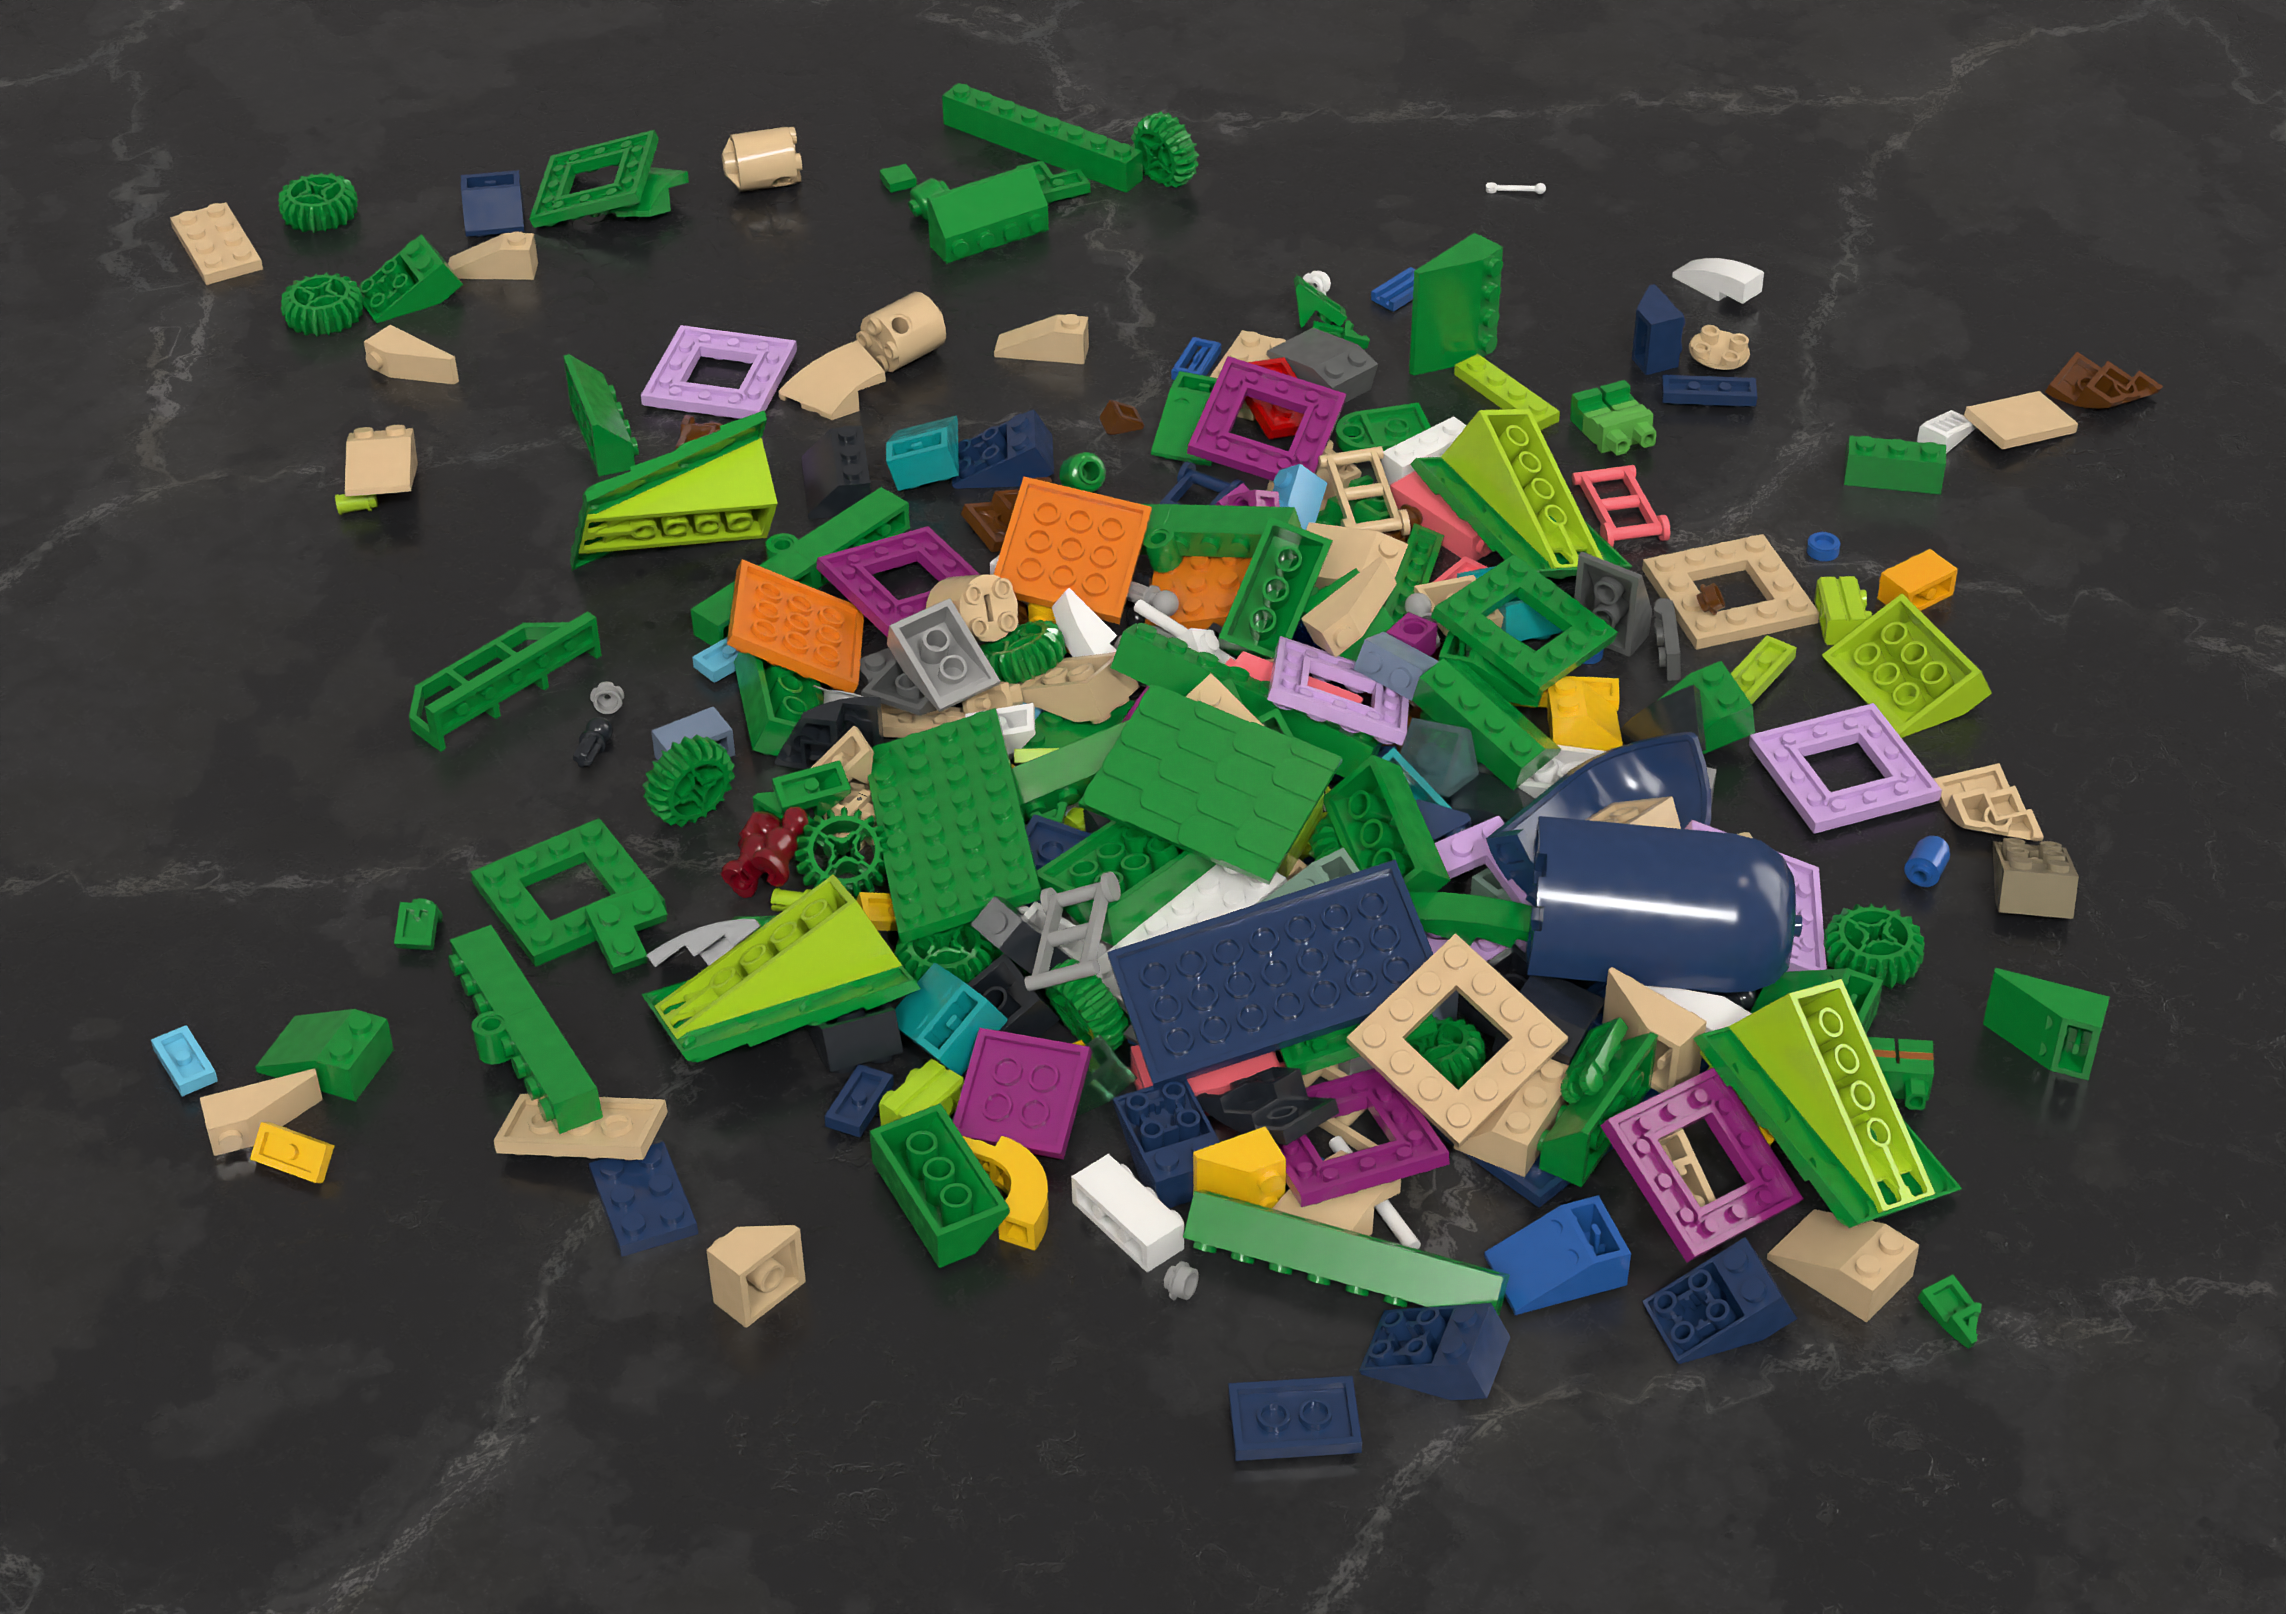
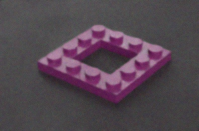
(1242, 379)
(853, 571)
(1411, 1147)
(1691, 1227)

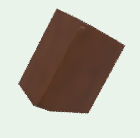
(1120, 418)

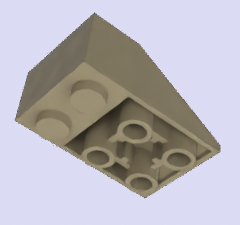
(2034, 878)

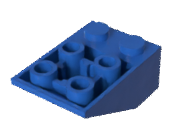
(1562, 1257)

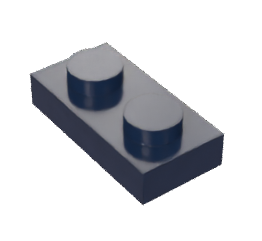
(858, 1100)

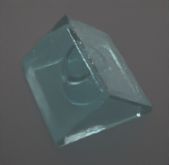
(1441, 755)

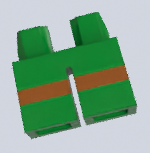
(1907, 1070)

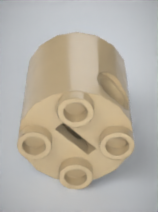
(762, 159)
(903, 331)
(983, 602)

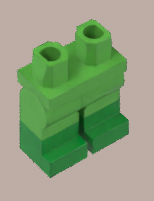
(1612, 418)

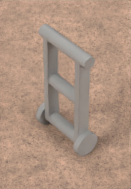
(1052, 903)

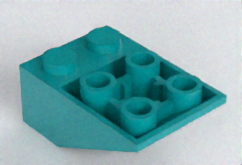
(924, 453)
(946, 1017)

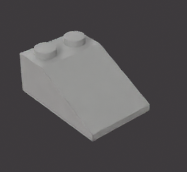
(941, 655)

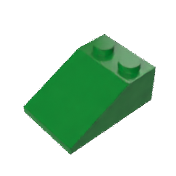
(1724, 705)
(340, 1045)

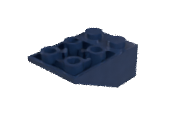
(1006, 454)
(1162, 1133)
(1720, 1305)
(1439, 1350)

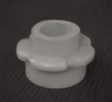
(603, 705)
(1181, 1281)

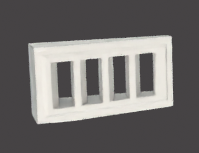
(1945, 429)

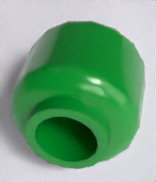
(919, 195)
(1083, 472)

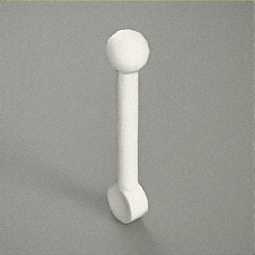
(1492, 187)

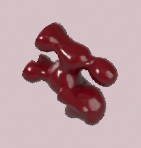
(765, 847)

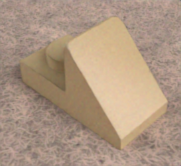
(854, 755)

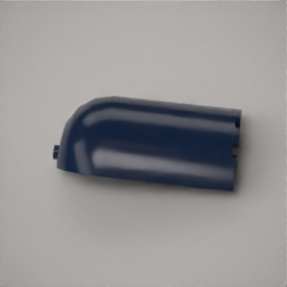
(1631, 772)
(1659, 906)

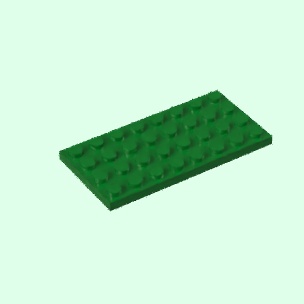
(951, 825)

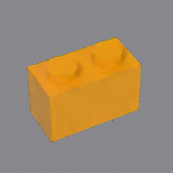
(1922, 579)

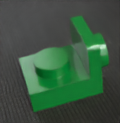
(417, 924)

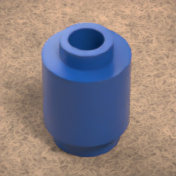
(1927, 861)

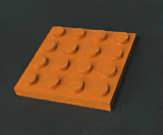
(1073, 542)
(1203, 588)
(796, 627)

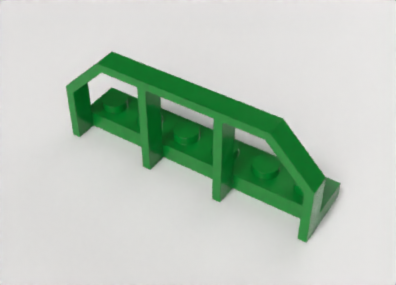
(555, 647)

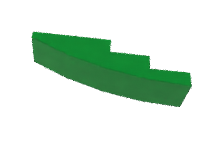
(1472, 917)

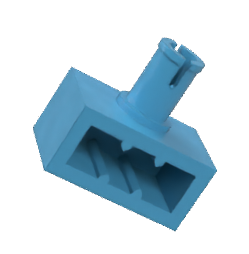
(1301, 490)

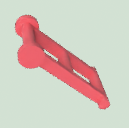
(1655, 525)

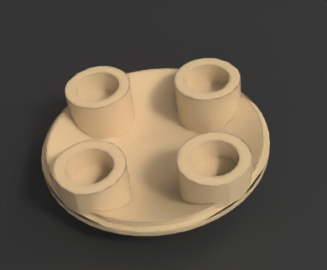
(1719, 348)

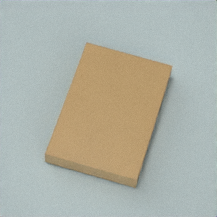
(2020, 420)

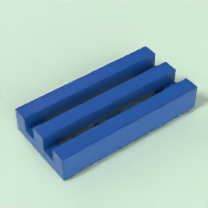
(1397, 287)
(1204, 365)

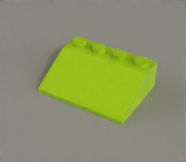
(1907, 669)

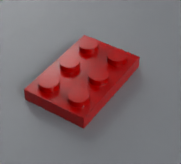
(1273, 419)

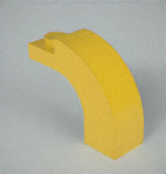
(1025, 1183)

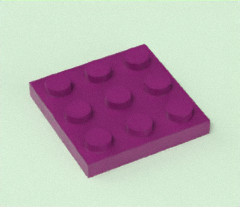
(1022, 1091)

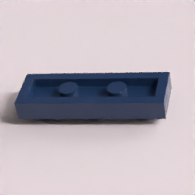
(1709, 390)

